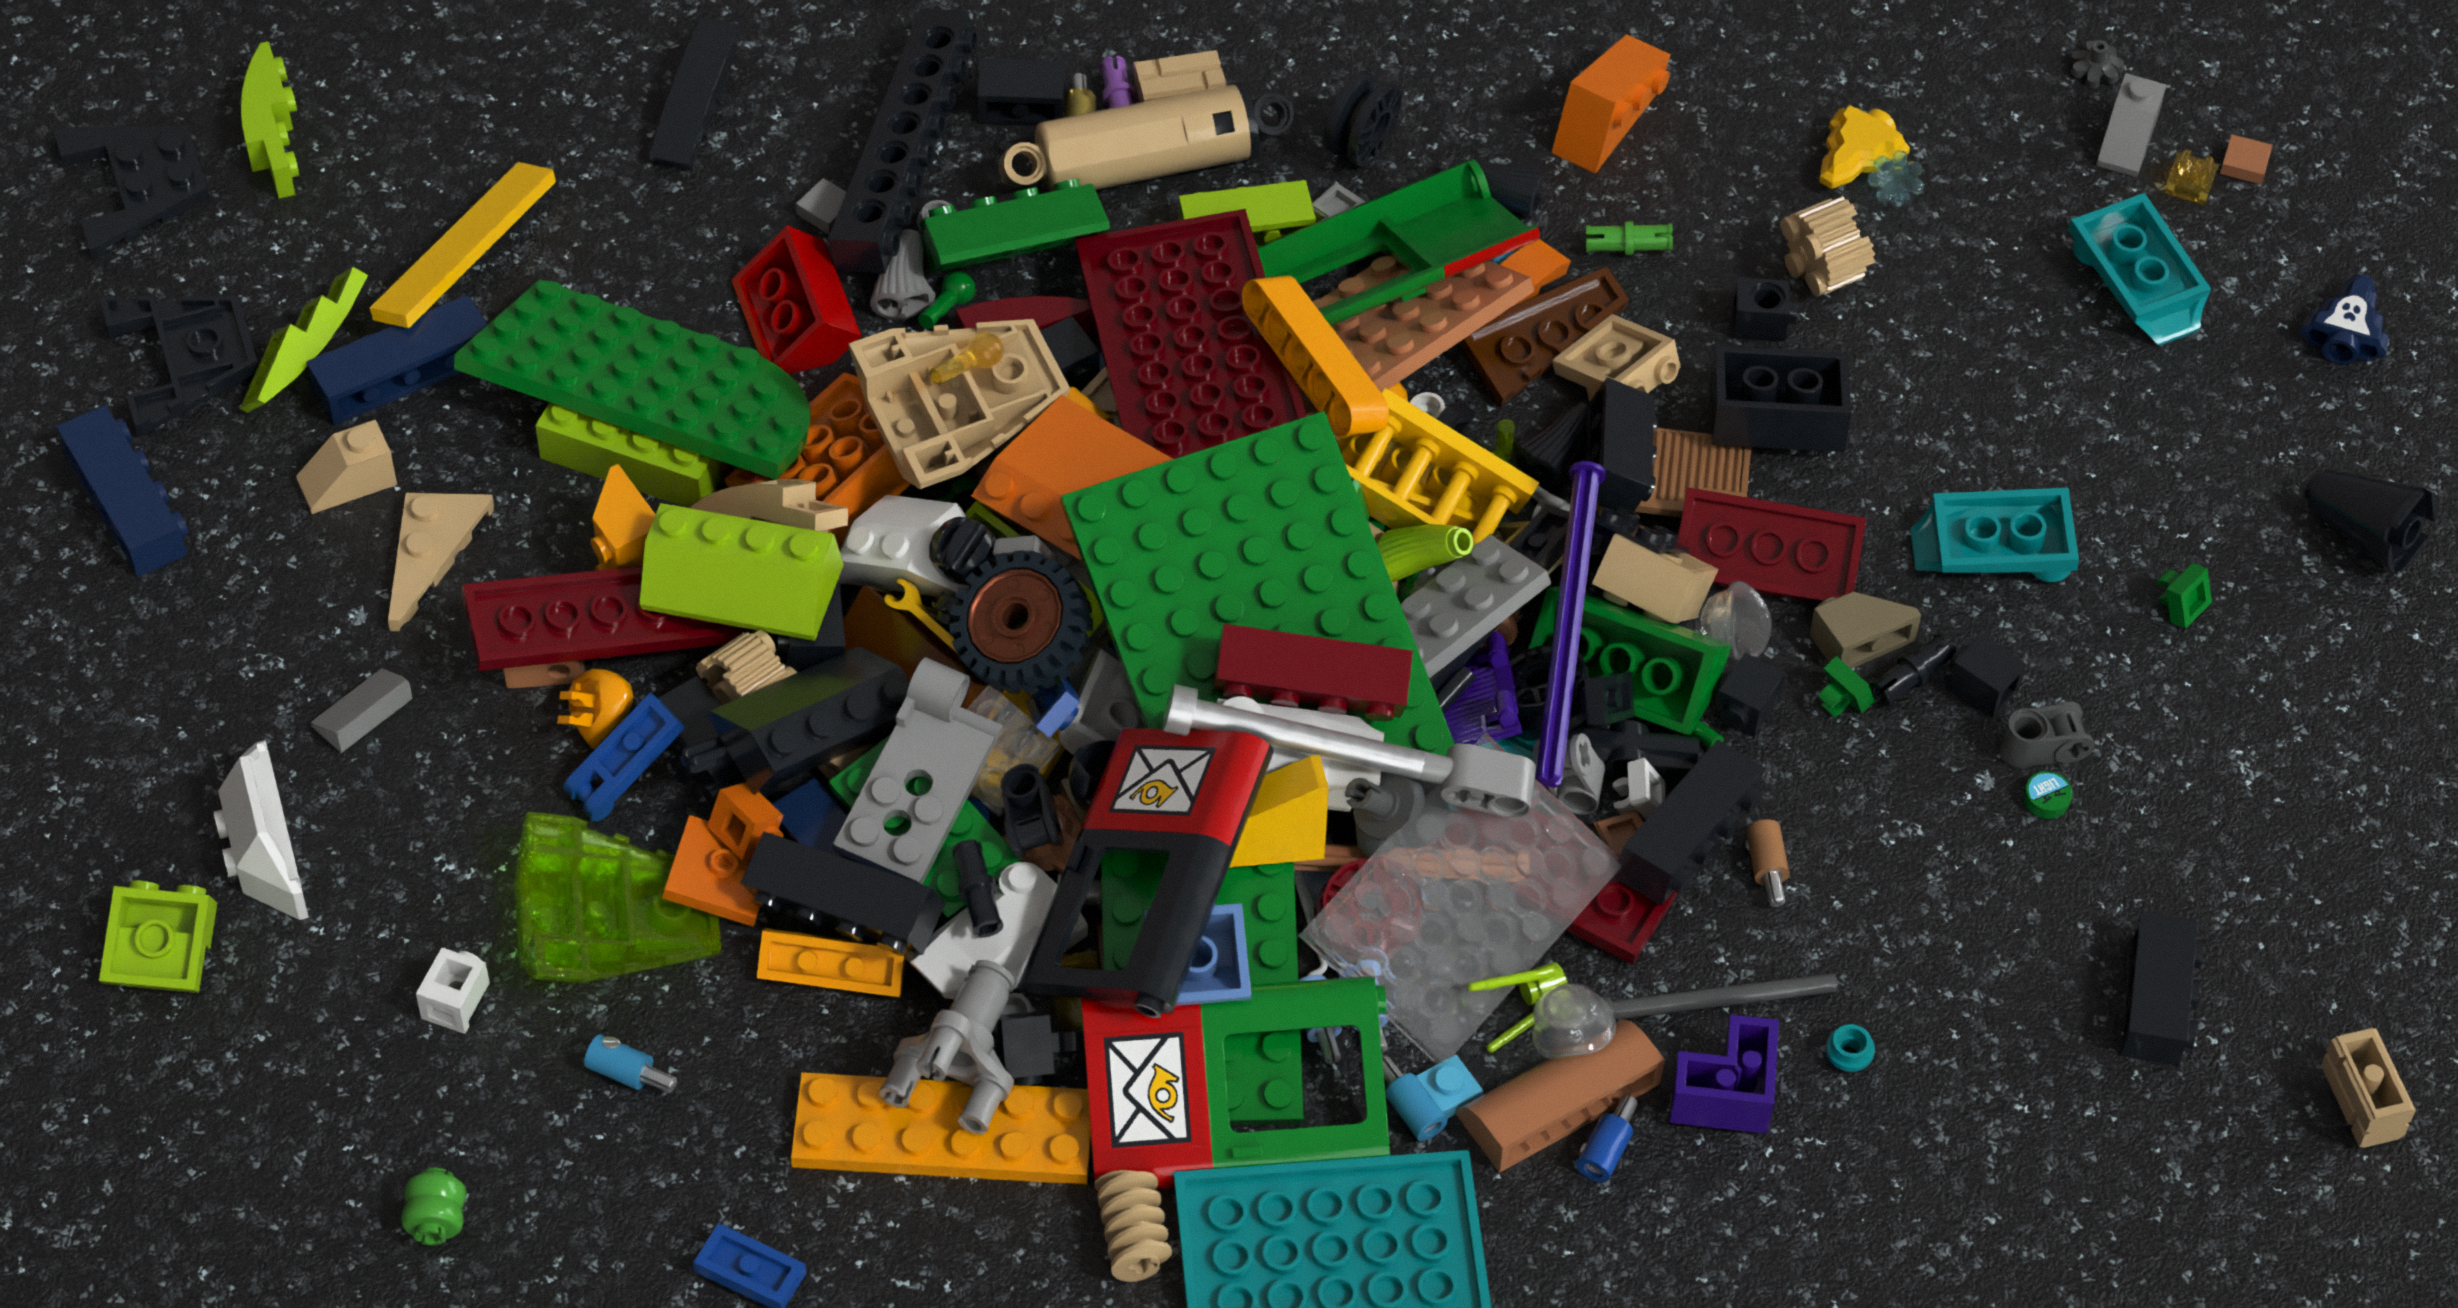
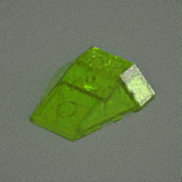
(597, 907)

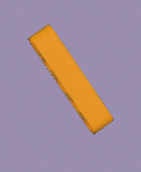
(1315, 355)

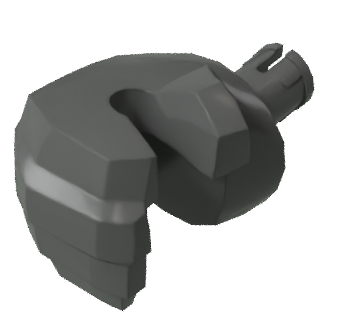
(1385, 808)

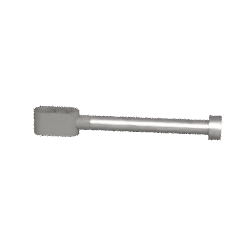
(1468, 773)

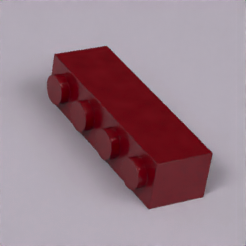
(1312, 672)

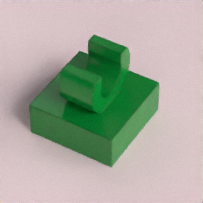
(2185, 594)
(1844, 688)

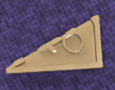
(429, 539)

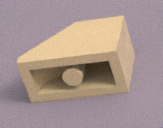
(347, 468)

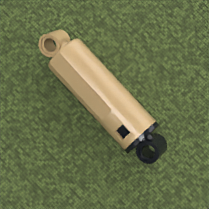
(1148, 139)

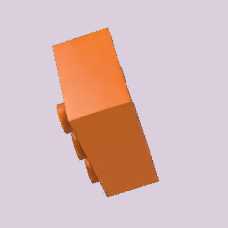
(1608, 101)

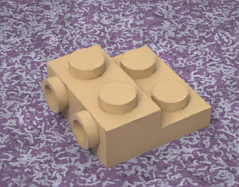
(1621, 353)

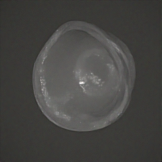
(1739, 619)
(1571, 1021)

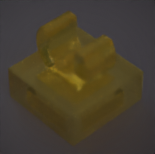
(2191, 177)

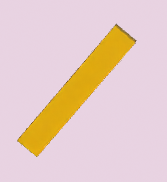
(462, 245)

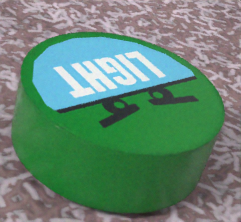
(2047, 794)

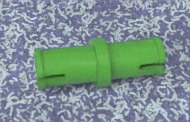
(1629, 238)

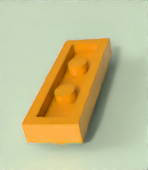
(830, 963)

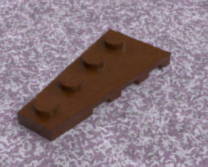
(1526, 337)

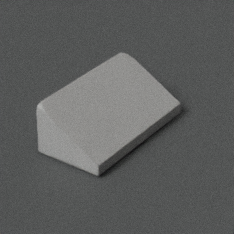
(363, 709)

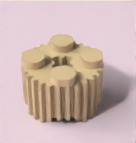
(1826, 246)
(743, 667)

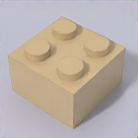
(1664, 585)

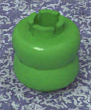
(433, 1206)

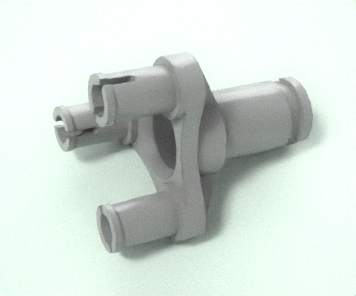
(960, 1048)

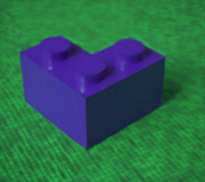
(1732, 1088)

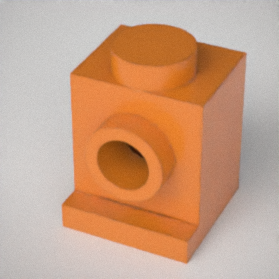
(742, 818)

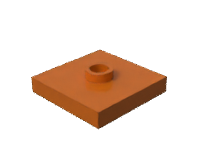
(709, 876)

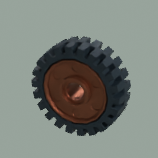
(1047, 640)

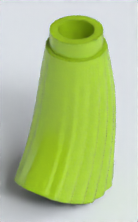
(1422, 547)

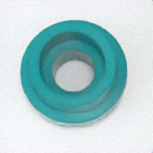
(1852, 1037)

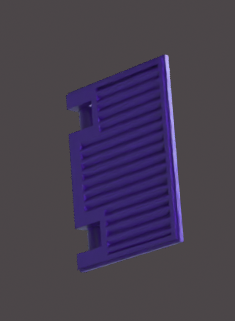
(1487, 698)

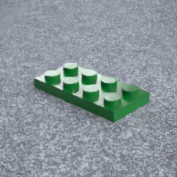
(968, 826)

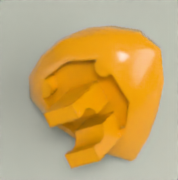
(597, 704)

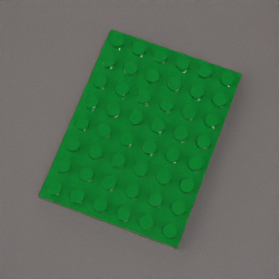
(1247, 539)

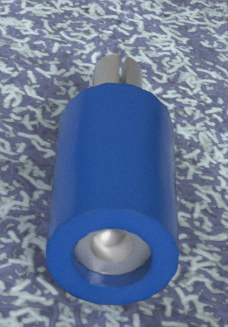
(1607, 1142)

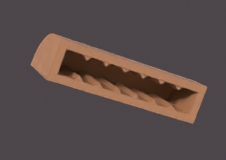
(1561, 1096)

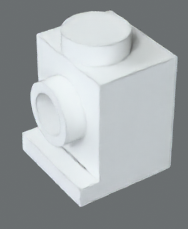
(452, 989)

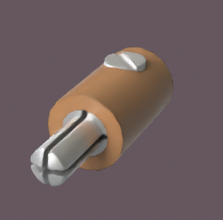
(1768, 858)

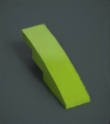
(297, 344)

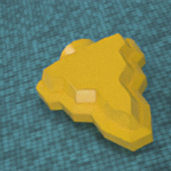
(1856, 143)

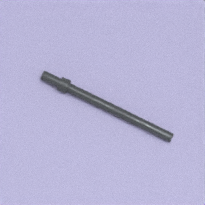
(1723, 996)

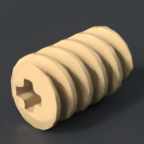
(1133, 1224)

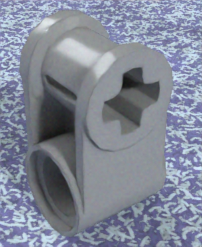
(1581, 776)

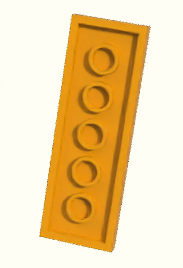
(1031, 1138)

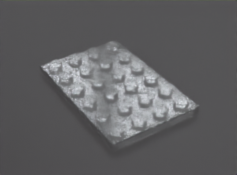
(1459, 905)

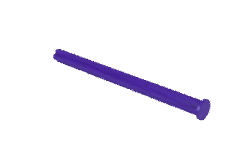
(1560, 684)

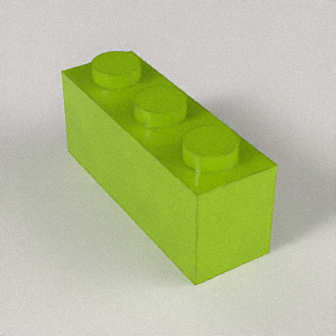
(1271, 208)

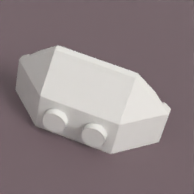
(894, 543)
(259, 834)

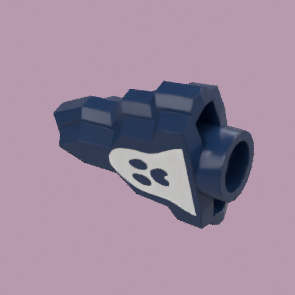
(2348, 324)

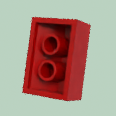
(796, 303)

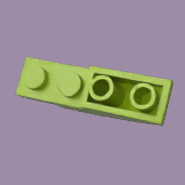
(267, 119)

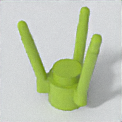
(1531, 985)

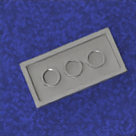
(1470, 600)

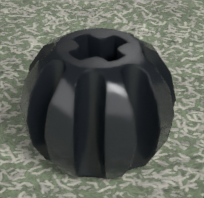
(960, 549)

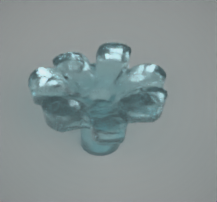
(1896, 178)

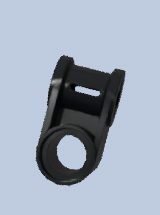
(1029, 810)

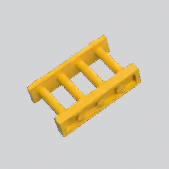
(1450, 451)

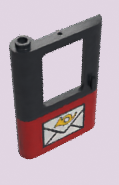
(1155, 798)

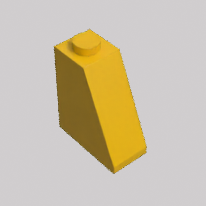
(1287, 817)

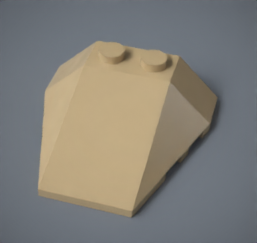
(953, 425)

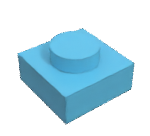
(1450, 1085)

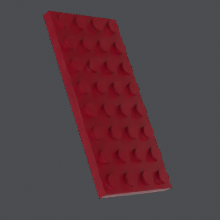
(1177, 337)

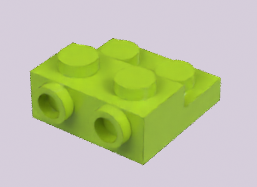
(157, 937)

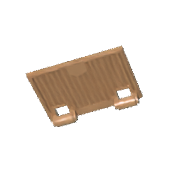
(1692, 462)

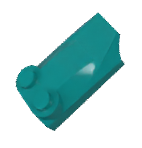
(2143, 267)
(1998, 533)

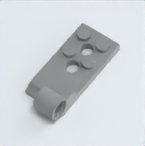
(929, 741)

